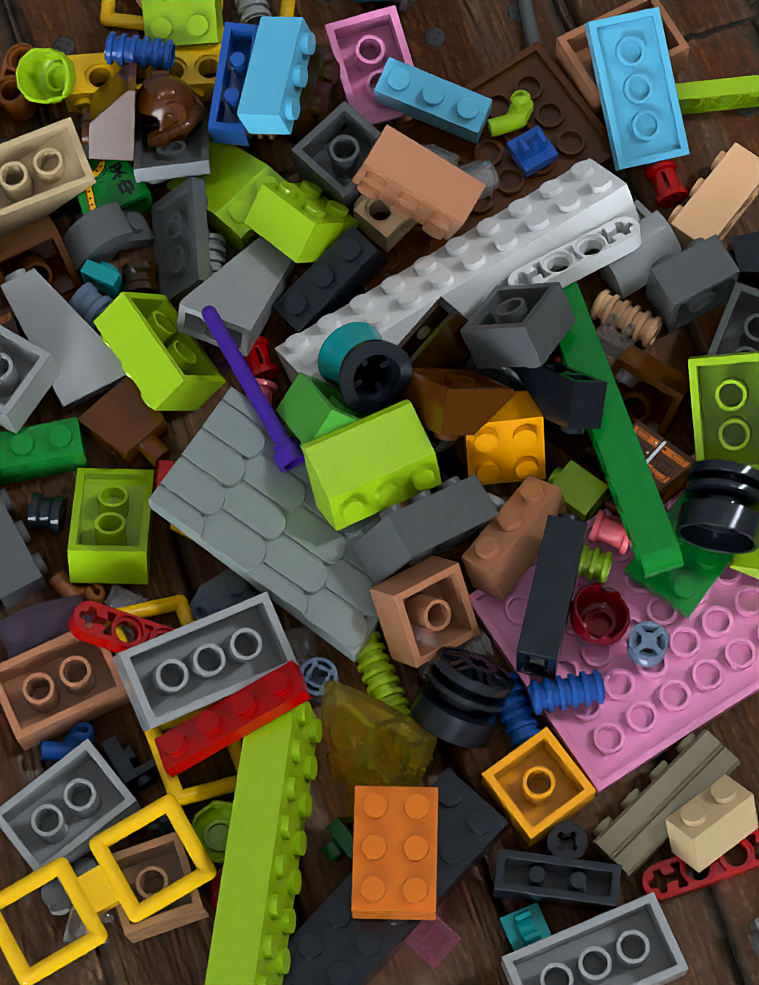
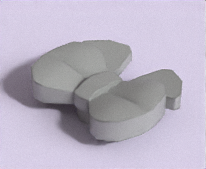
(55, 894)

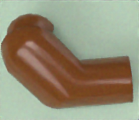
(64, 588)

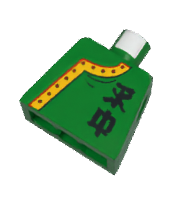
(114, 184)

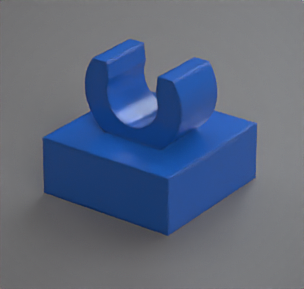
(532, 151)

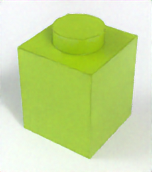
(580, 489)

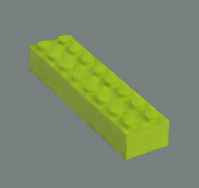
(265, 852)

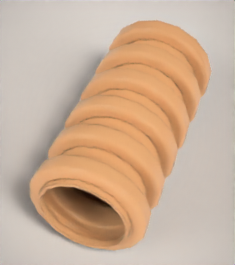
(645, 325)

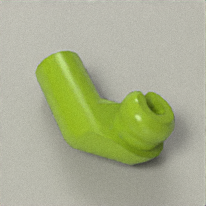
(516, 116)

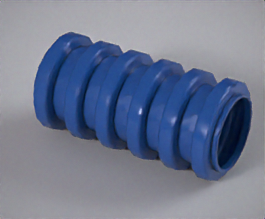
(143, 51)
(566, 692)
(518, 715)

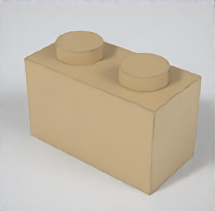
(712, 823)

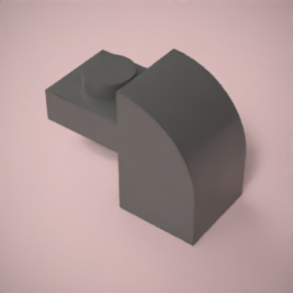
(105, 232)

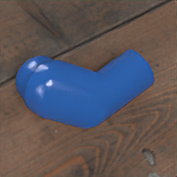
(58, 749)

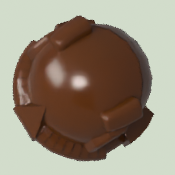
(172, 104)

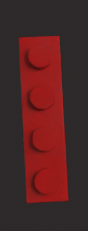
(232, 718)

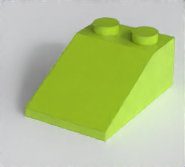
(232, 190)
(111, 526)

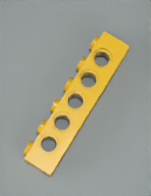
(190, 63)

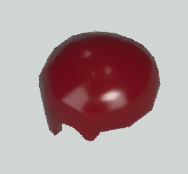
(599, 615)

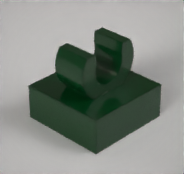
(343, 832)

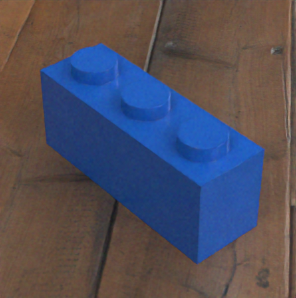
(230, 77)

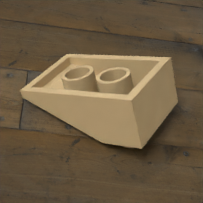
(41, 174)

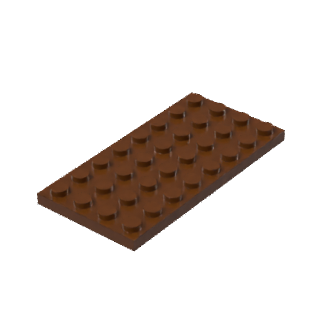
(556, 109)

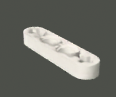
(612, 239)

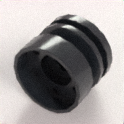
(721, 507)
(462, 697)

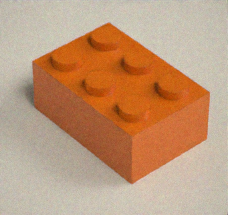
(395, 853)

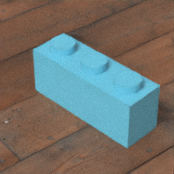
(276, 75)
(433, 100)

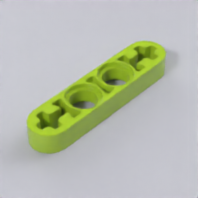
(718, 94)

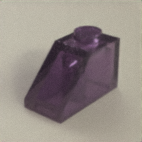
(38, 624)

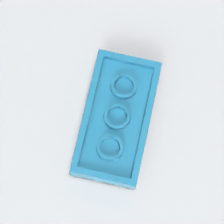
(637, 88)

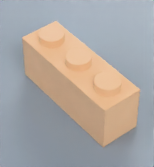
(719, 199)

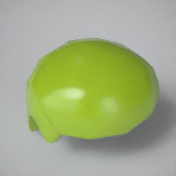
(45, 76)
(213, 827)

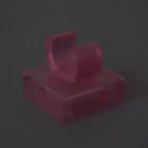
(432, 941)

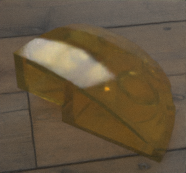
(372, 741)

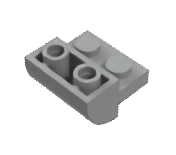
(633, 269)

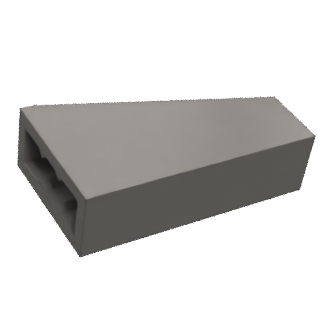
(241, 294)
(52, 324)

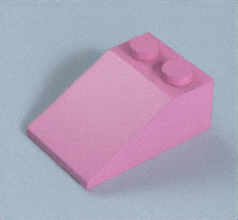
(362, 50)

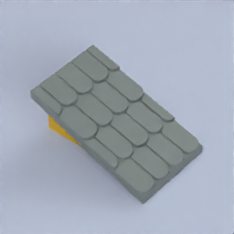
(268, 526)

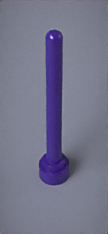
(287, 451)

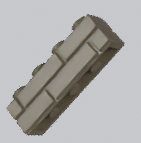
(642, 824)

